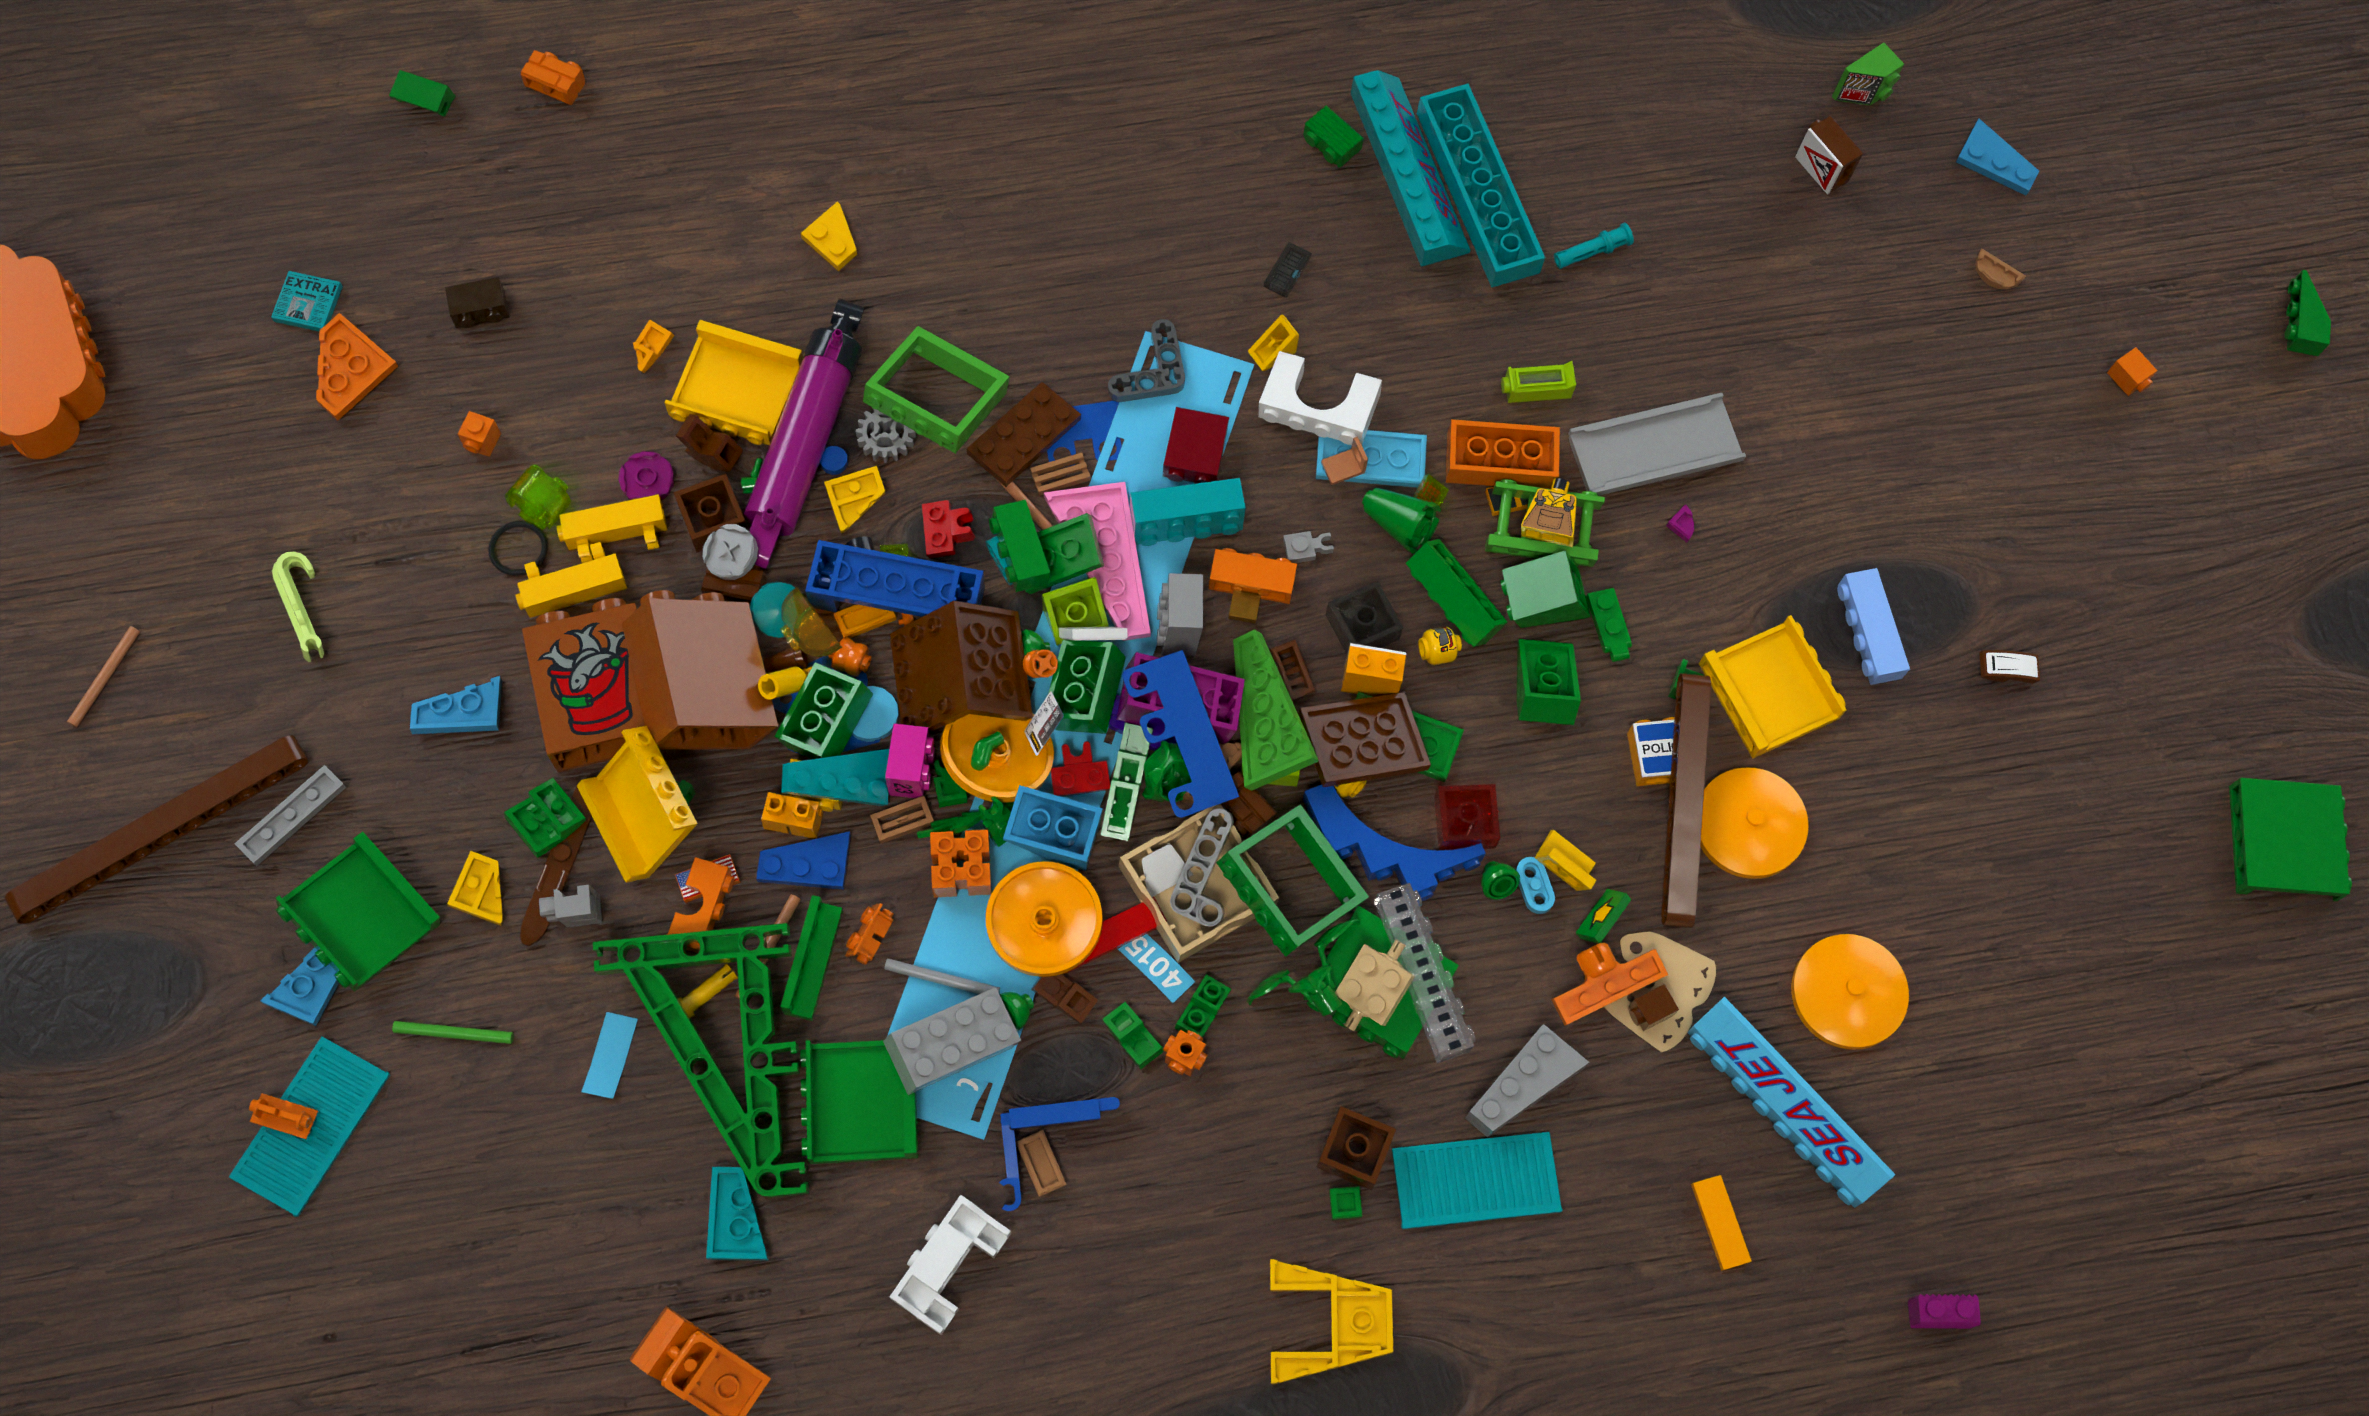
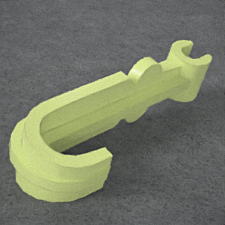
(293, 602)

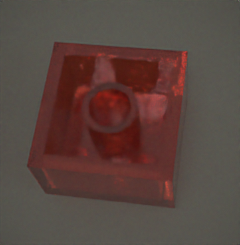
(1467, 816)

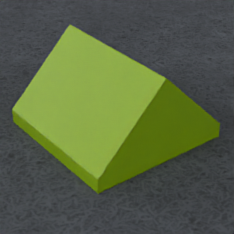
(1074, 607)

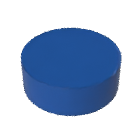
(834, 460)

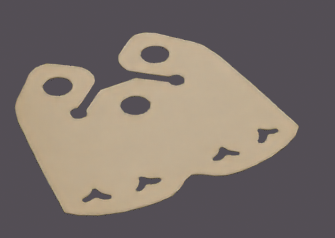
(1683, 976)

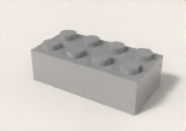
(951, 1040)

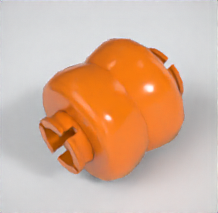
(851, 657)

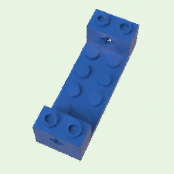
(887, 581)

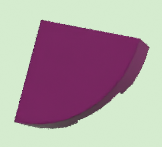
(1682, 523)

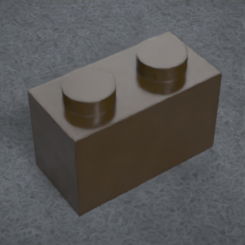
(477, 302)

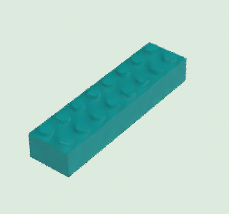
(1480, 185)

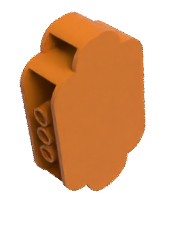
(44, 358)

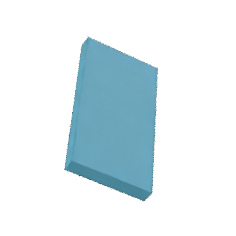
(1391, 456)

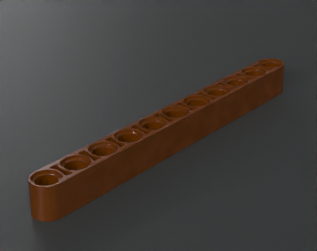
(155, 829)

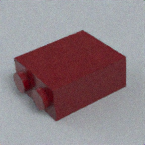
(1195, 446)

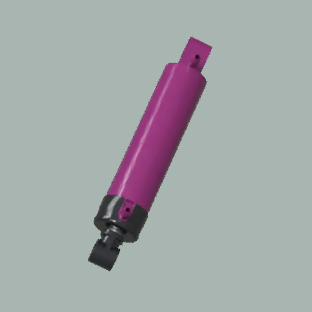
(804, 429)

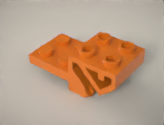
(698, 1367)

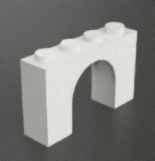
(1348, 420)

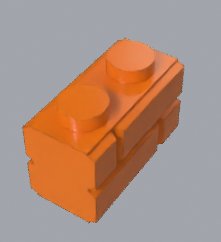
(553, 77)

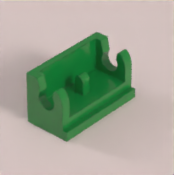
(422, 93)

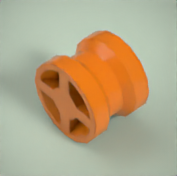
(1046, 660)

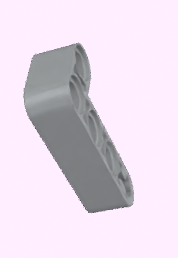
(1207, 864)

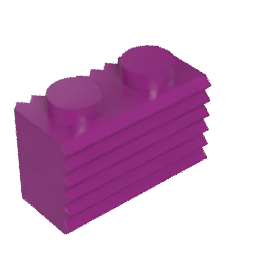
(1944, 1311)

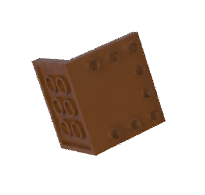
(960, 665)

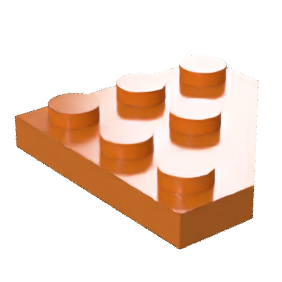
(348, 366)

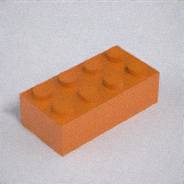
(1498, 451)

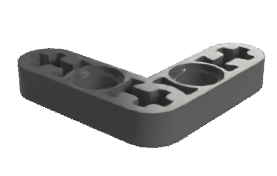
(1158, 376)

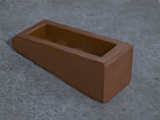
(1296, 657)

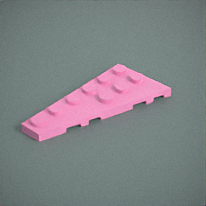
(1120, 576)

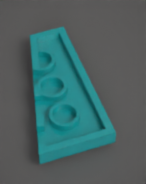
(840, 778)

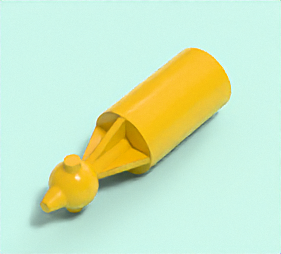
(782, 682)

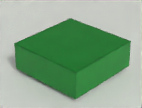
(1345, 1203)

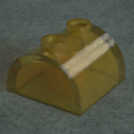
(805, 627)

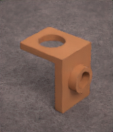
(1346, 464)

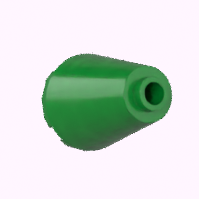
(1402, 517)

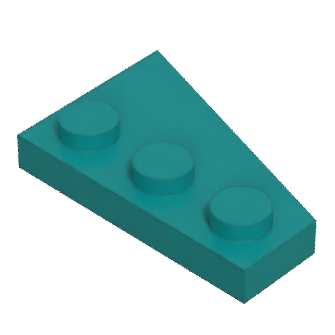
(732, 1218)

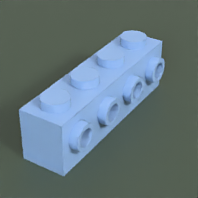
(1873, 626)

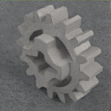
(885, 436)

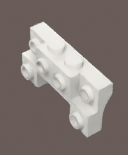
(940, 1259)

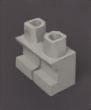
(573, 910)

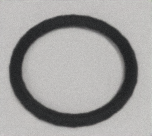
(508, 526)

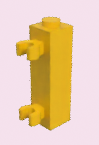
(612, 523)
(571, 584)

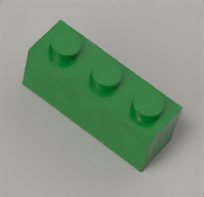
(1019, 546)

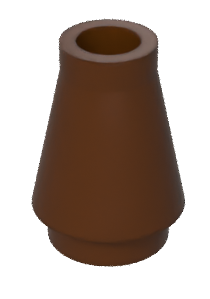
(786, 659)

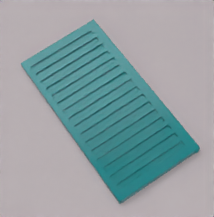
(291, 1167)
(1476, 1180)

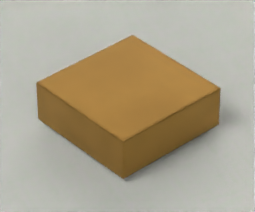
(1244, 606)

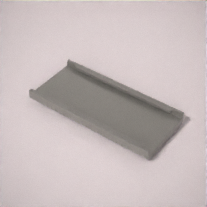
(1655, 445)

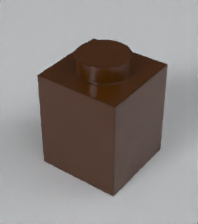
(1652, 1008)

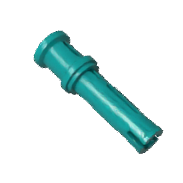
(1605, 243)

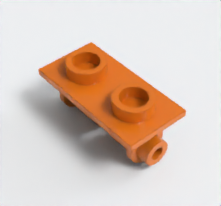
(873, 923)
(282, 1115)

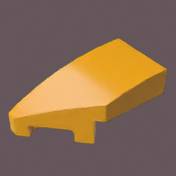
(651, 344)

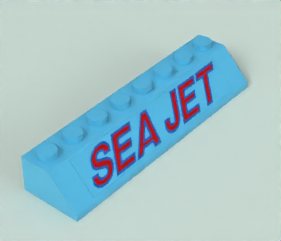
(1790, 1104)

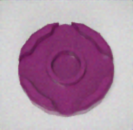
(646, 476)

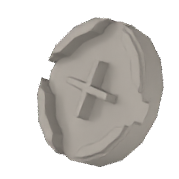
(730, 552)

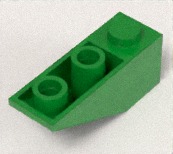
(2308, 319)

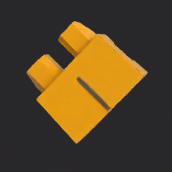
(792, 814)

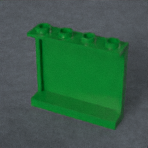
(2289, 837)
(358, 913)
(1404, 1023)
(855, 1105)

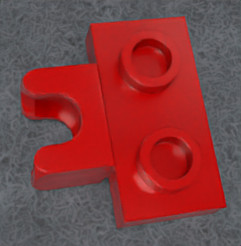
(945, 527)
(1079, 773)

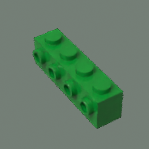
(1456, 593)

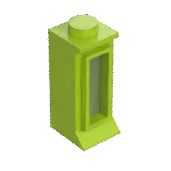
(1539, 383)

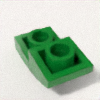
(1203, 1006)

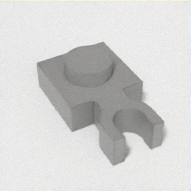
(1302, 547)

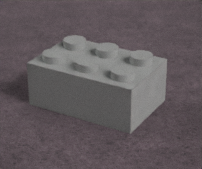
(1180, 614)

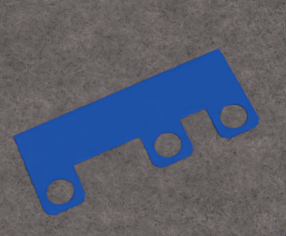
(1094, 424)
(1189, 723)

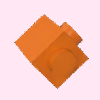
(2132, 372)
(479, 434)

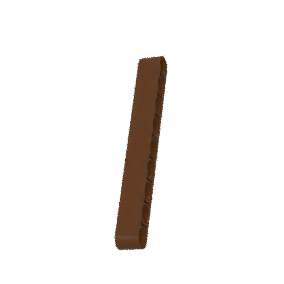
(1686, 800)

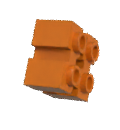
(974, 873)

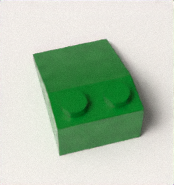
(1547, 682)

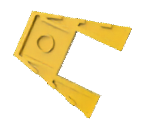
(1358, 1315)

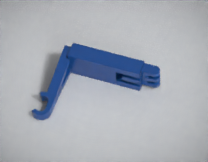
(1043, 1116)

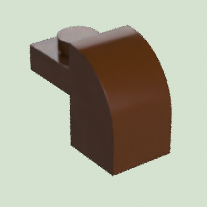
(708, 447)

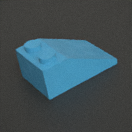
(1053, 827)

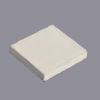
(1093, 633)

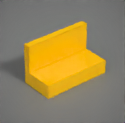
(1566, 861)

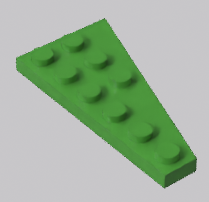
(1269, 724)

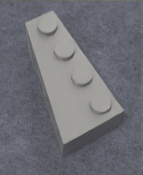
(1531, 1075)

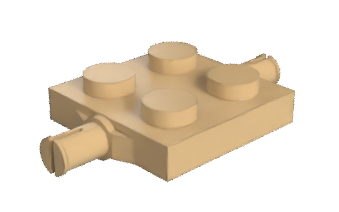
(1374, 985)

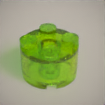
(539, 497)

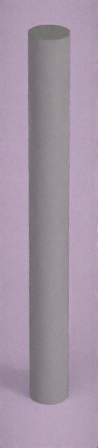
(937, 977)

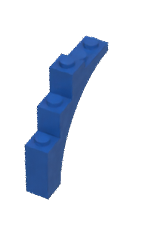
(1381, 855)

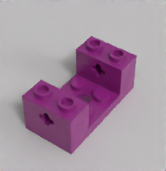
(1218, 691)

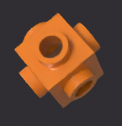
(1181, 1062)

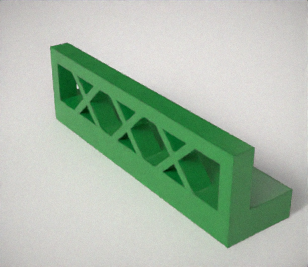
(811, 959)

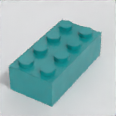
(1187, 511)

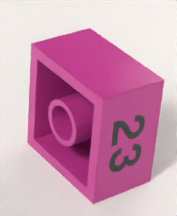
(908, 761)

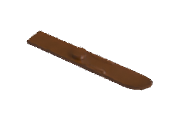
(554, 876)

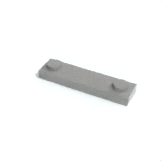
(290, 815)

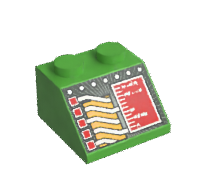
(1869, 77)

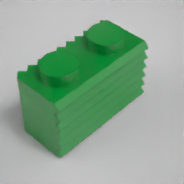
(1332, 137)

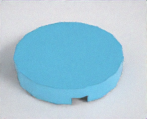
(877, 717)

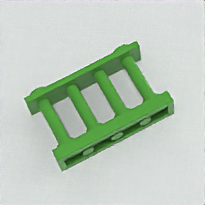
(1502, 543)

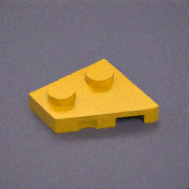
(831, 237)
(854, 495)
(479, 889)

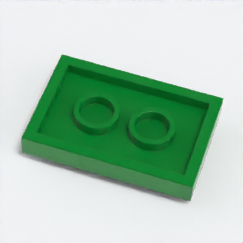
(1070, 550)

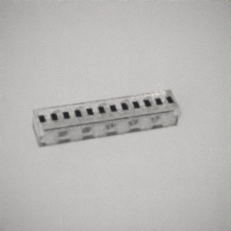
(1432, 985)

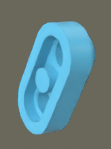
(1535, 886)

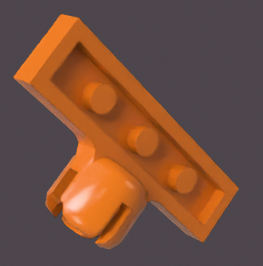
(1606, 981)

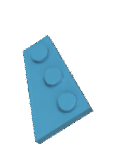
(1996, 159)
(465, 711)

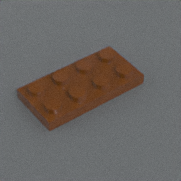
(1023, 434)

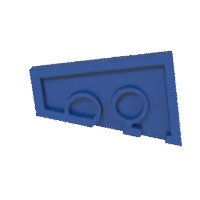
(807, 863)

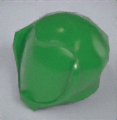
(1164, 772)

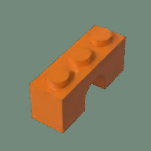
(713, 882)

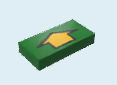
(1603, 916)

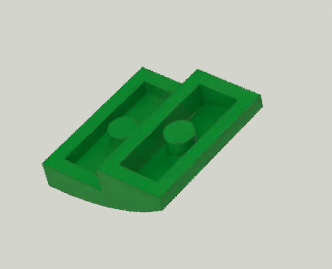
(545, 817)

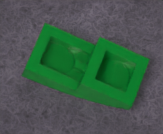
(1132, 1035)

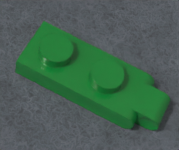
(1609, 623)

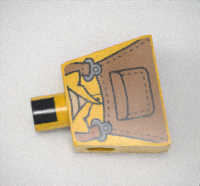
(1551, 515)

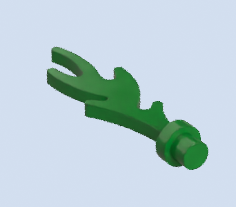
(957, 824)

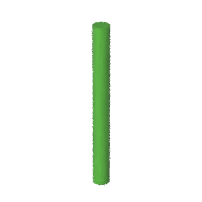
(453, 1032)

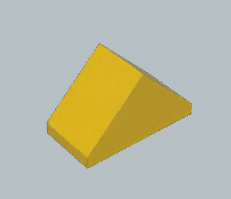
(1278, 337)

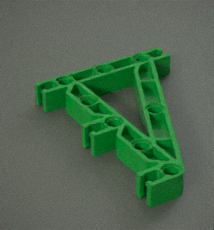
(752, 1147)

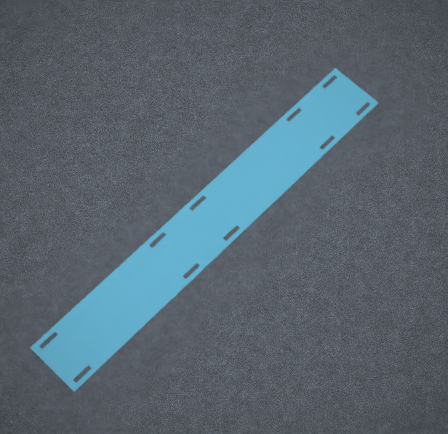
(957, 930)

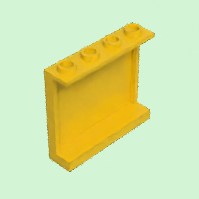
(736, 383)
(1773, 687)
(638, 806)

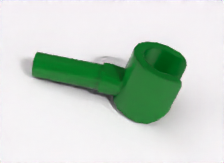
(748, 482)

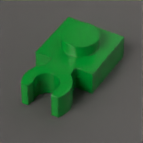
(946, 789)
(996, 820)

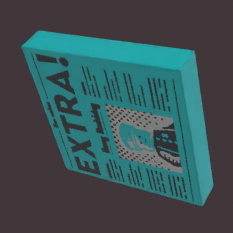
(306, 301)

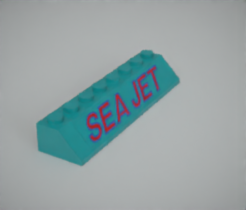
(1408, 168)

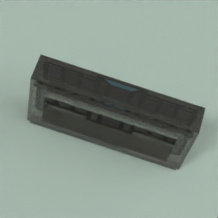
(1287, 269)

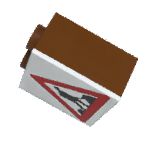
(1828, 154)

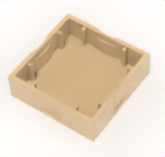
(1180, 933)

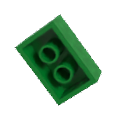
(1086, 684)
(823, 713)

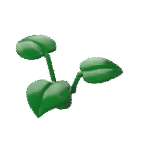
(1321, 993)

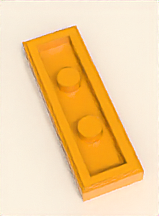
(1721, 1223)

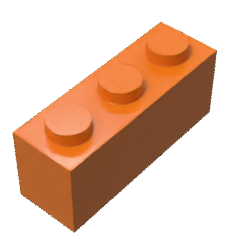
(1252, 574)

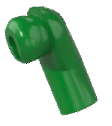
(983, 749)

